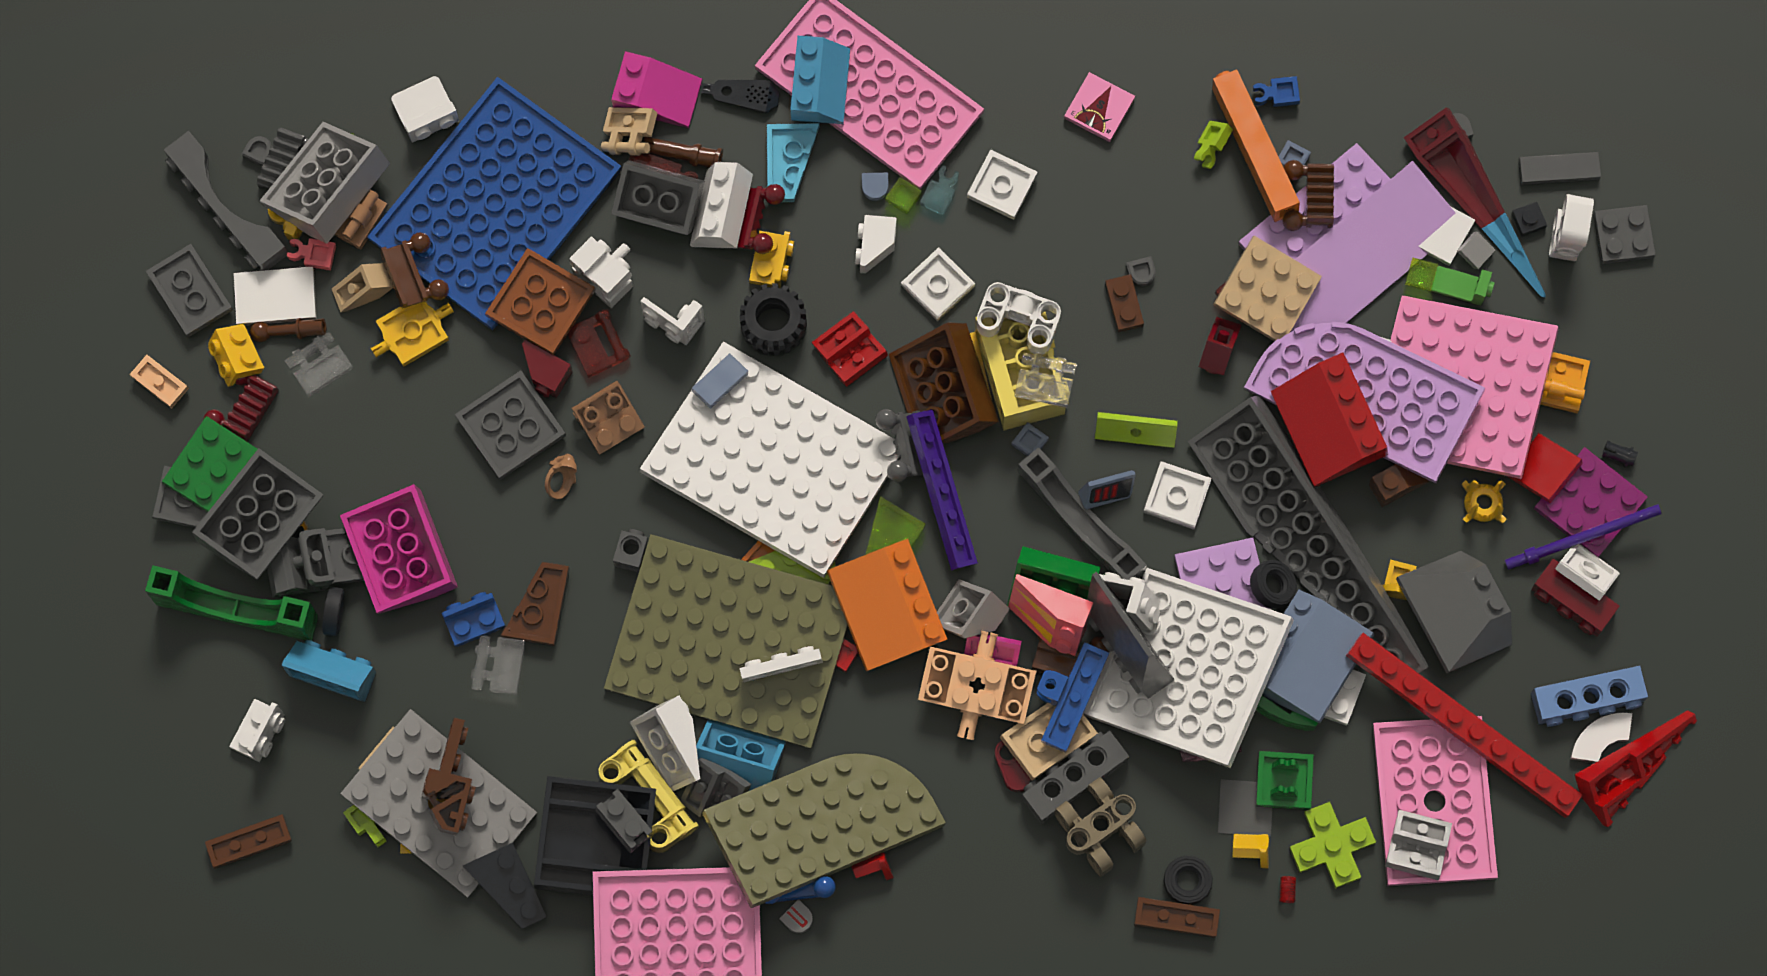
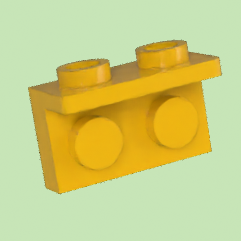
(771, 267)

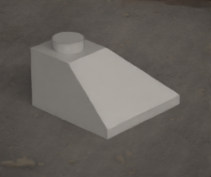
(970, 610)

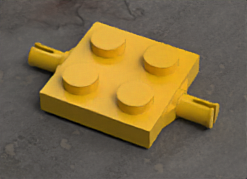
(412, 331)

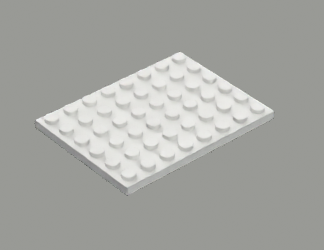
(775, 463)

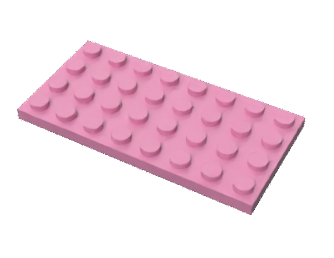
(892, 99)

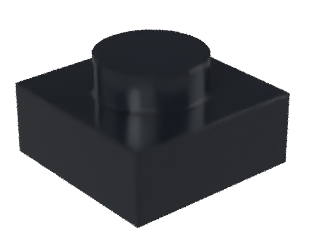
(1529, 219)

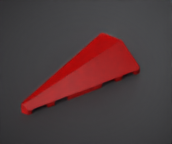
(1616, 776)

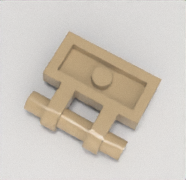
(628, 122)

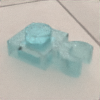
(939, 194)

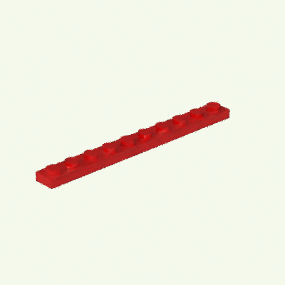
(1464, 725)

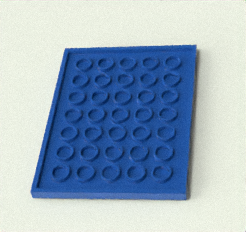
(491, 192)

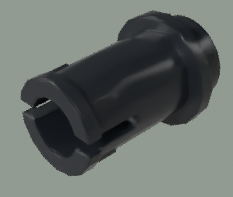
(1622, 454)

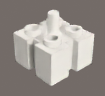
(602, 270)

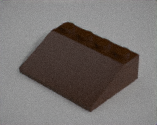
(946, 377)

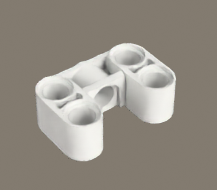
(1571, 228)
(1023, 308)

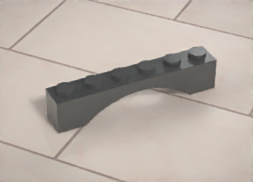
(258, 241)
(1090, 530)

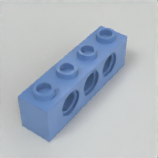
(1628, 680)

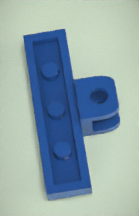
(1070, 695)

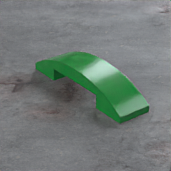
(1280, 716)

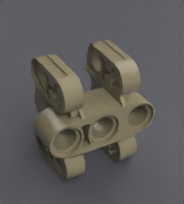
(1084, 827)

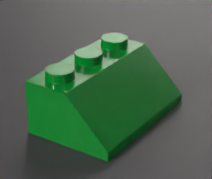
(1055, 571)

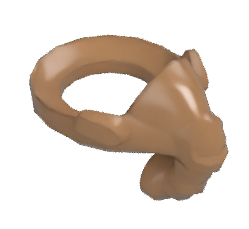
(568, 468)

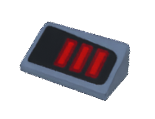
(1107, 489)

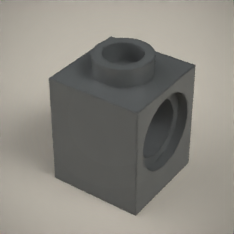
(627, 561)

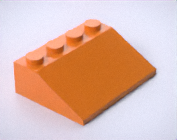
(887, 604)

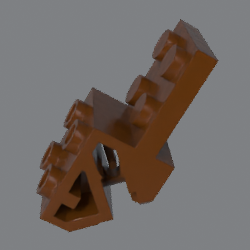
(450, 814)

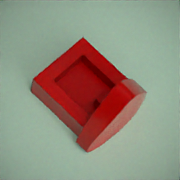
(872, 865)

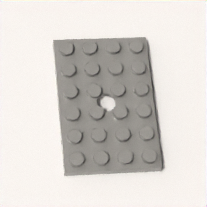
(391, 791)

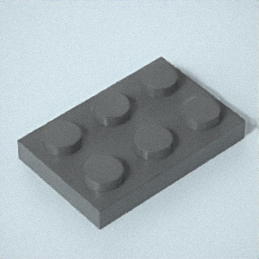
(189, 290)

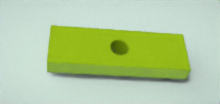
(1136, 429)

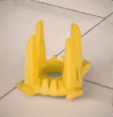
(1473, 491)

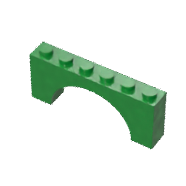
(283, 616)

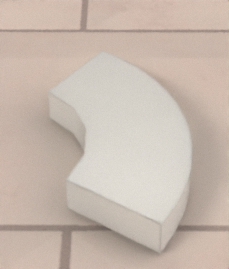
(1601, 734)

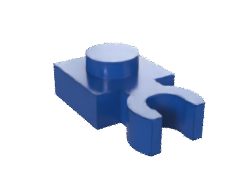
(1281, 91)

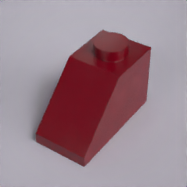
(1219, 346)
(546, 370)

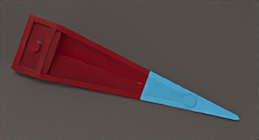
(1452, 160)

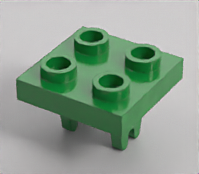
(1284, 780)

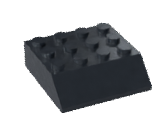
(578, 841)

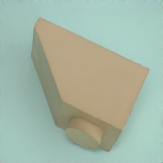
(362, 286)

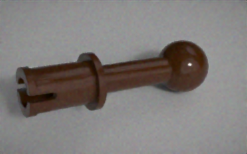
(262, 331)

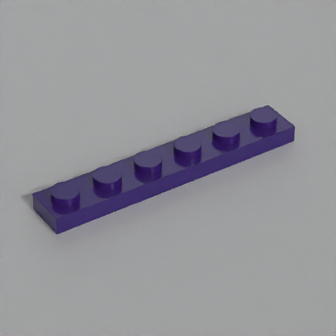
(941, 489)

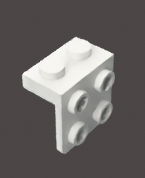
(424, 109)
(1142, 604)

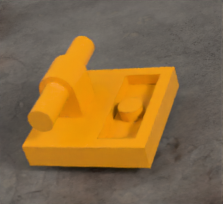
(1565, 382)

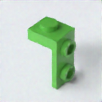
(1463, 285)

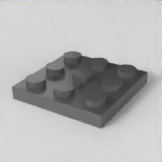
(510, 425)

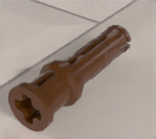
(694, 154)

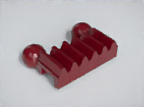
(748, 238)
(249, 408)

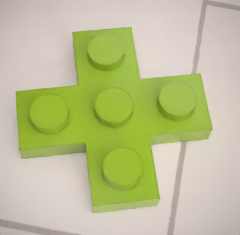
(1332, 845)

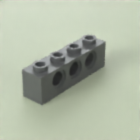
(1113, 758)

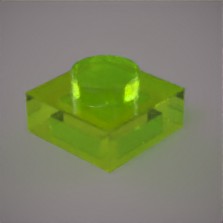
(903, 195)
(1421, 274)

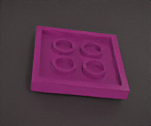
(1591, 499)

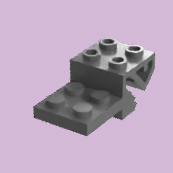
(313, 563)

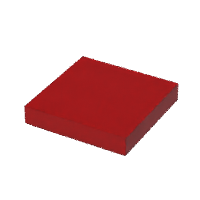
(1547, 468)

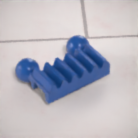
(822, 887)

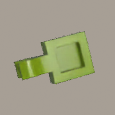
(1212, 139)
(363, 824)

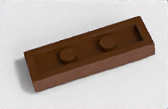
(248, 841)
(1177, 917)

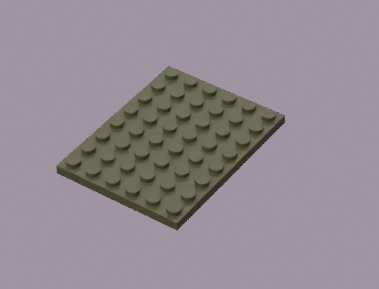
(705, 617)

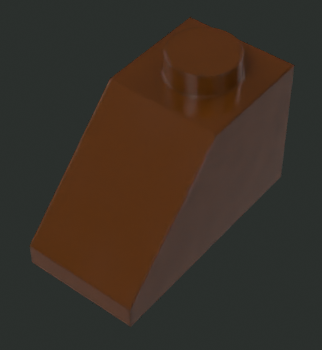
(1394, 484)

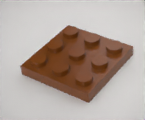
(540, 301)

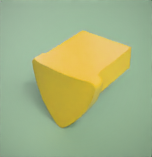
(1394, 570)
(1252, 847)

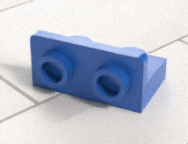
(473, 619)

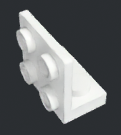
(681, 330)
(258, 729)

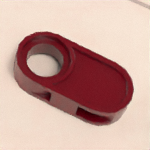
(1012, 773)

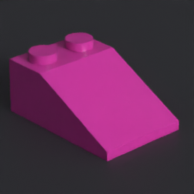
(657, 86)

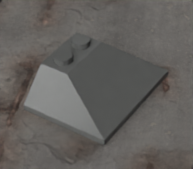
(1458, 609)

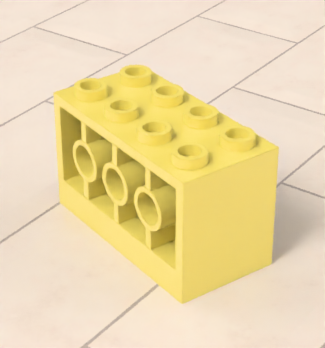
(1003, 362)

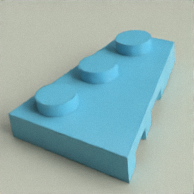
(788, 155)

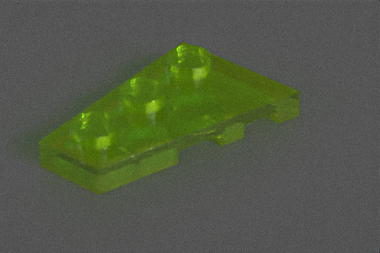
(893, 526)

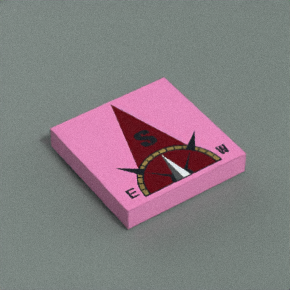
(1099, 107)

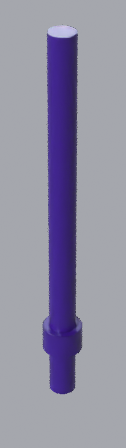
(1533, 555)

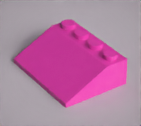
(398, 550)

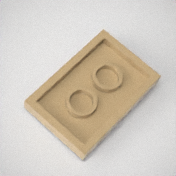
(1030, 752)

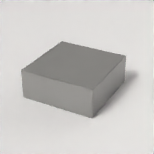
(1476, 250)

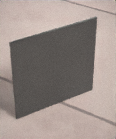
(1239, 810)

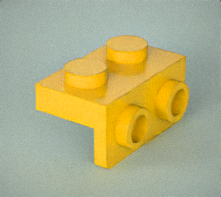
(234, 353)

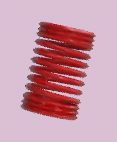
(1287, 881)

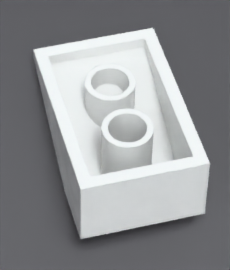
(670, 741)

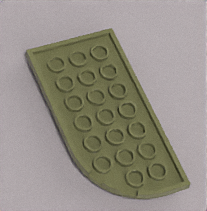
(819, 822)

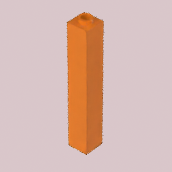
(1255, 144)

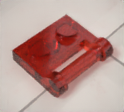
(589, 347)

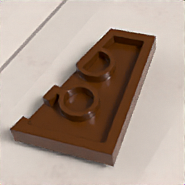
(540, 609)

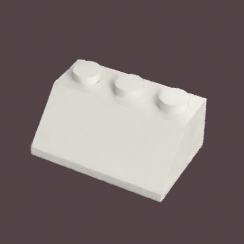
(722, 206)

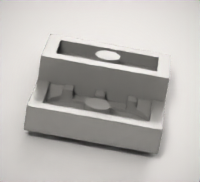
(1418, 845)

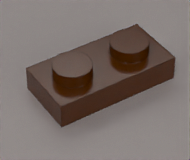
(1124, 303)

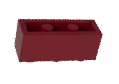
(1573, 600)

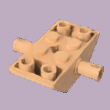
(949, 679)

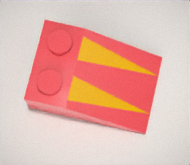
(1051, 613)

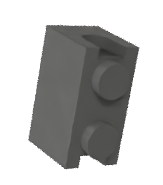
(624, 821)

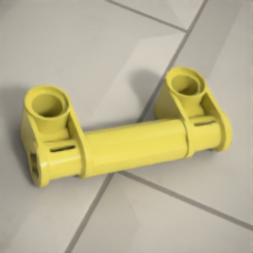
(665, 800)

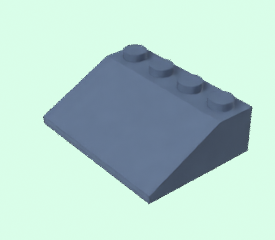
(1313, 657)

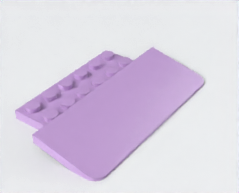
(1371, 238)

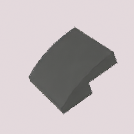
(713, 787)

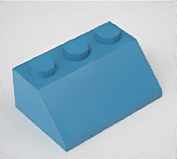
(819, 80)
(330, 669)
(741, 751)

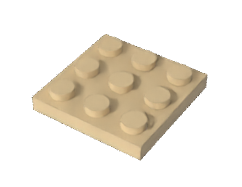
(1267, 289)

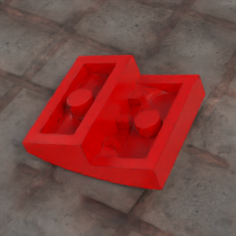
(849, 348)

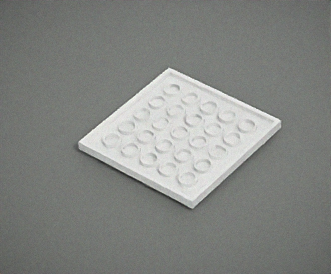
(1220, 665)

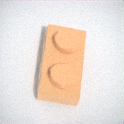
(159, 381)

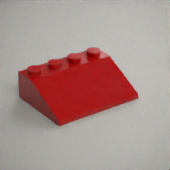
(1329, 420)

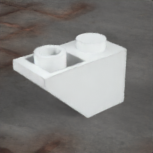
(878, 241)

